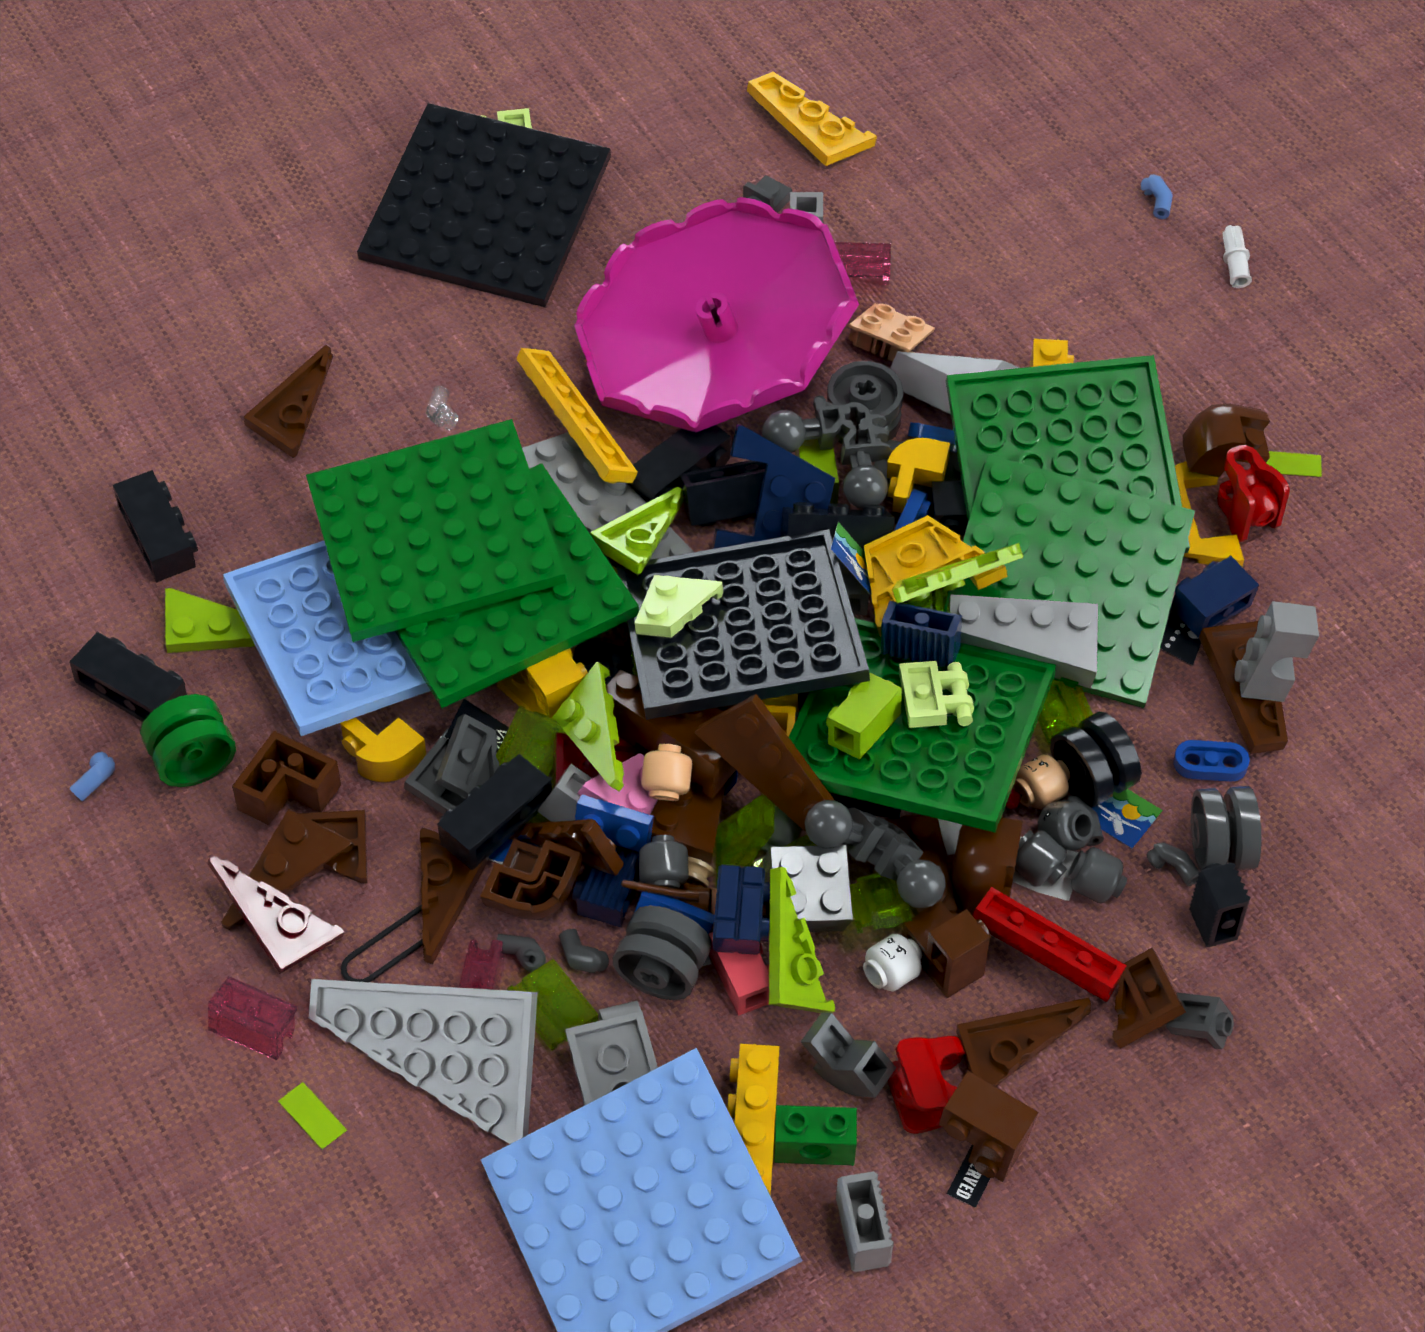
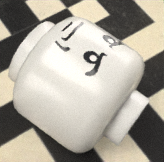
(892, 962)

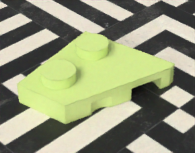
(673, 603)

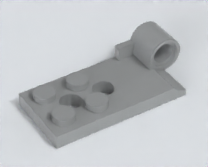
(610, 1050)

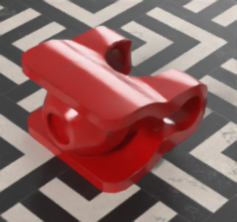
(1257, 493)
(918, 1082)

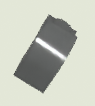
(847, 1063)

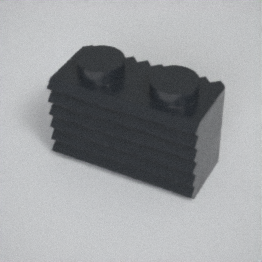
(1219, 904)

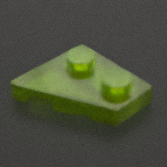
(744, 833)

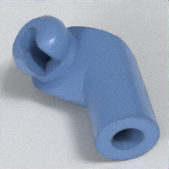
(101, 769)

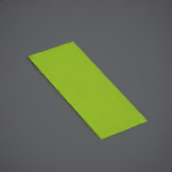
(1296, 463)
(312, 1115)

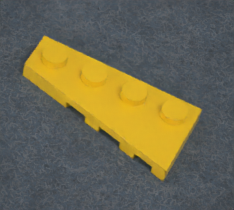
(808, 120)

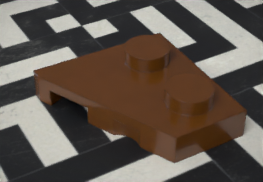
(353, 827)
(1144, 999)

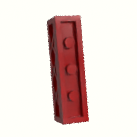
(1049, 944)

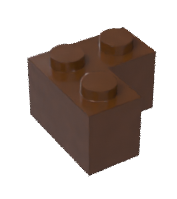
(282, 772)
(951, 946)
(990, 1122)

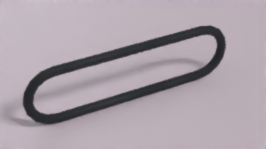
(375, 939)

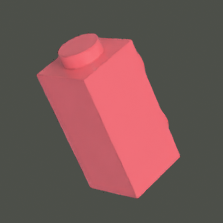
(743, 978)

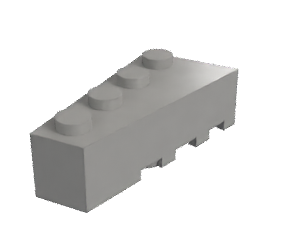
(1034, 630)

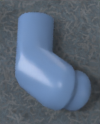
(1162, 193)

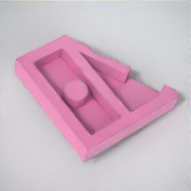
(630, 796)

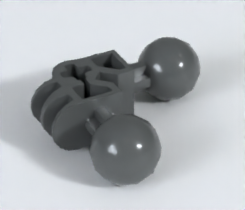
(832, 424)
(882, 844)

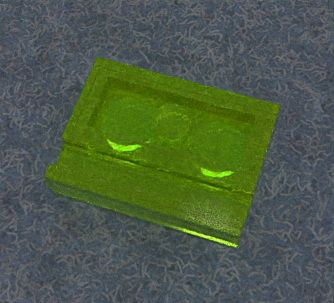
(1063, 709)
(531, 737)
(877, 903)
(558, 1003)

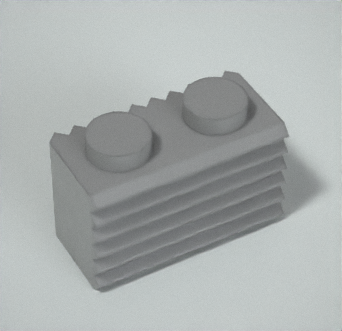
(864, 1221)

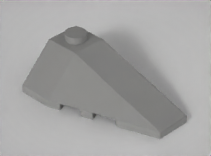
(926, 374)

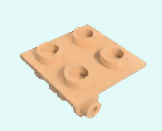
(885, 325)

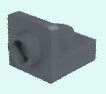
(769, 192)
(1203, 1018)

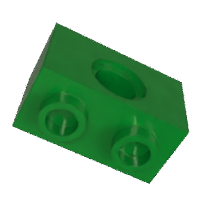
(815, 1135)

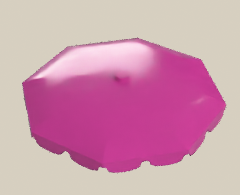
(715, 313)

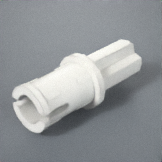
(1236, 257)

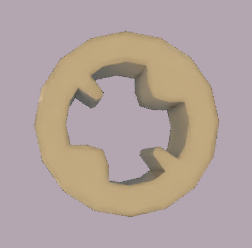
(699, 872)

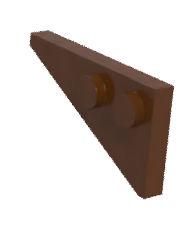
(288, 409)
(577, 835)
(292, 854)
(444, 891)
(1006, 1042)

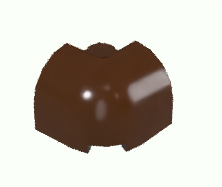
(1219, 430)
(984, 861)
(532, 880)

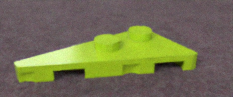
(636, 534)
(953, 575)
(201, 624)
(592, 726)
(792, 956)

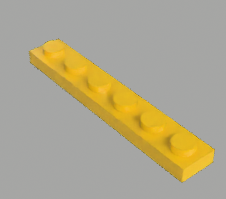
(577, 416)

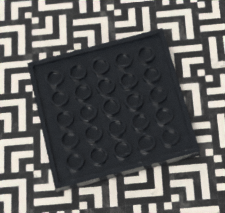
(485, 204)
(771, 633)

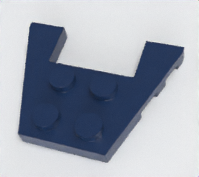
(784, 482)

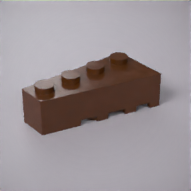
(708, 766)

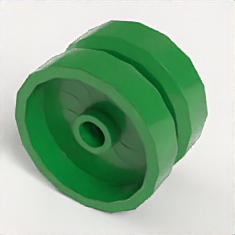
(188, 740)

